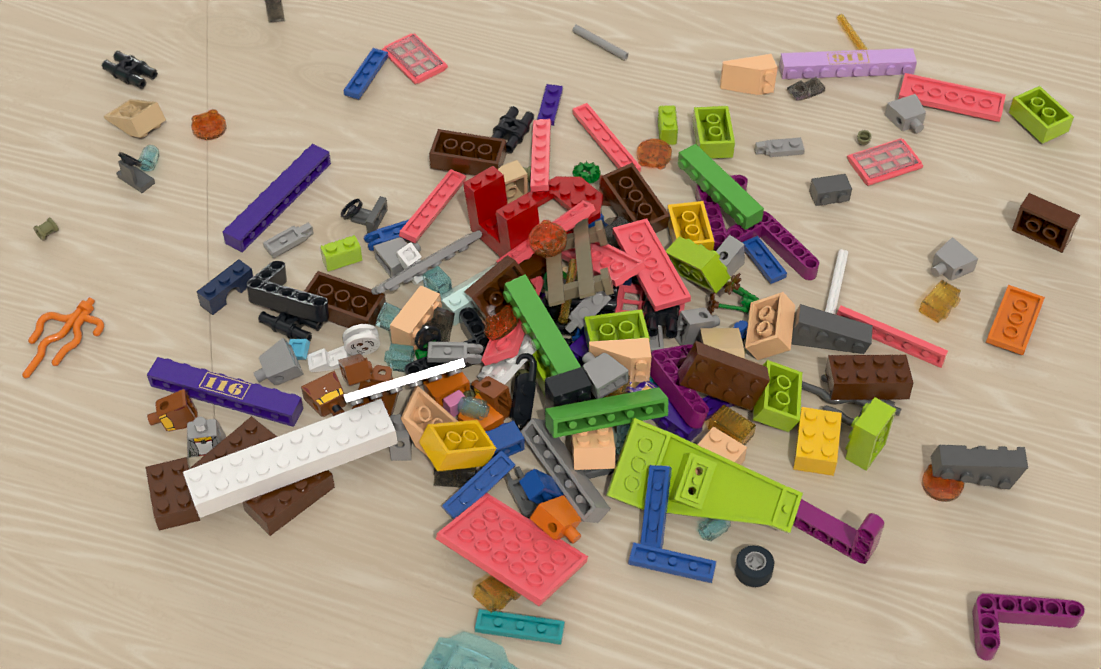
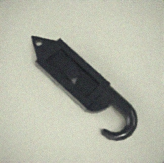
(524, 392)

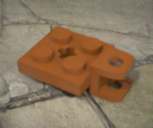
(388, 399)

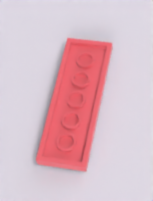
(954, 97)
(620, 264)
(659, 278)
(510, 344)

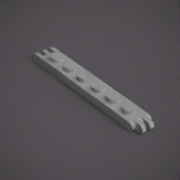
(421, 266)

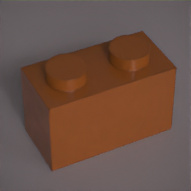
(355, 369)

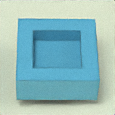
(300, 348)

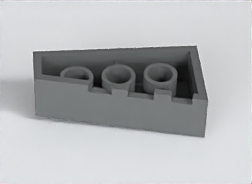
(830, 331)
(980, 465)

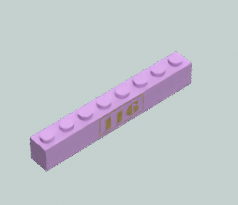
(847, 63)

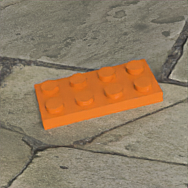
(1015, 320)

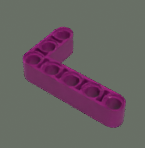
(714, 213)
(782, 243)
(664, 371)
(849, 541)
(1018, 615)

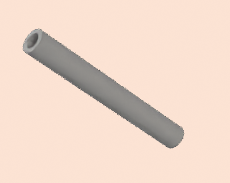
(600, 42)

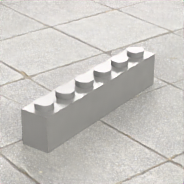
(559, 464)

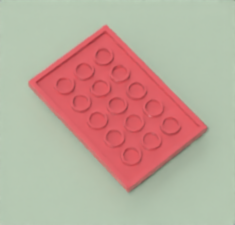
(512, 549)

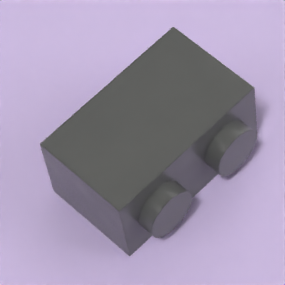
(830, 189)

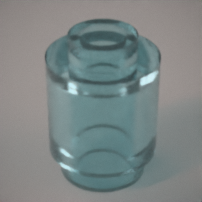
(149, 157)
(473, 407)
(713, 528)

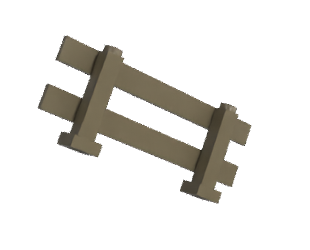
(587, 283)

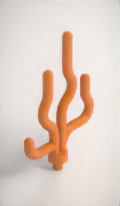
(73, 320)

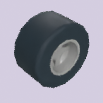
(754, 566)

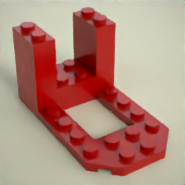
(510, 224)

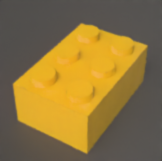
(690, 222)
(817, 441)
(457, 445)

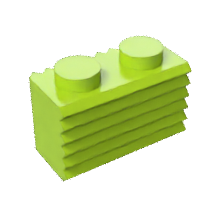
(667, 124)
(341, 253)

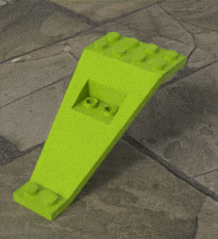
(720, 490)

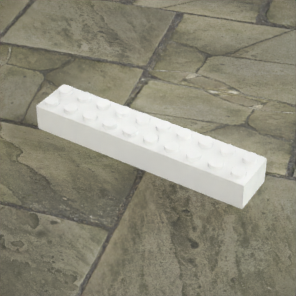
(290, 458)

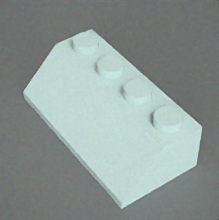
(456, 299)

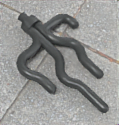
(826, 397)

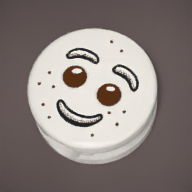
(361, 339)

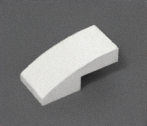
(409, 256)
(325, 361)

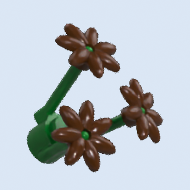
(733, 286)

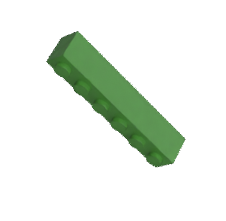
(720, 186)
(540, 326)
(606, 412)

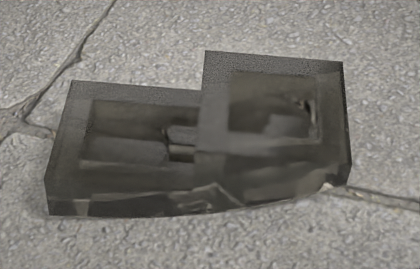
(806, 90)

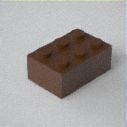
(1045, 222)
(488, 290)
(170, 494)

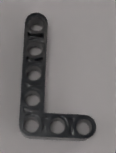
(268, 291)
(473, 330)

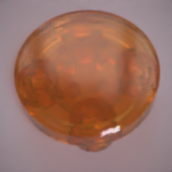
(208, 125)
(654, 153)
(547, 239)
(500, 324)
(939, 488)

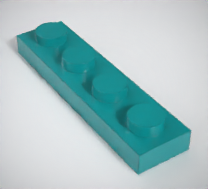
(520, 626)

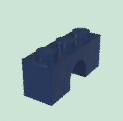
(214, 293)

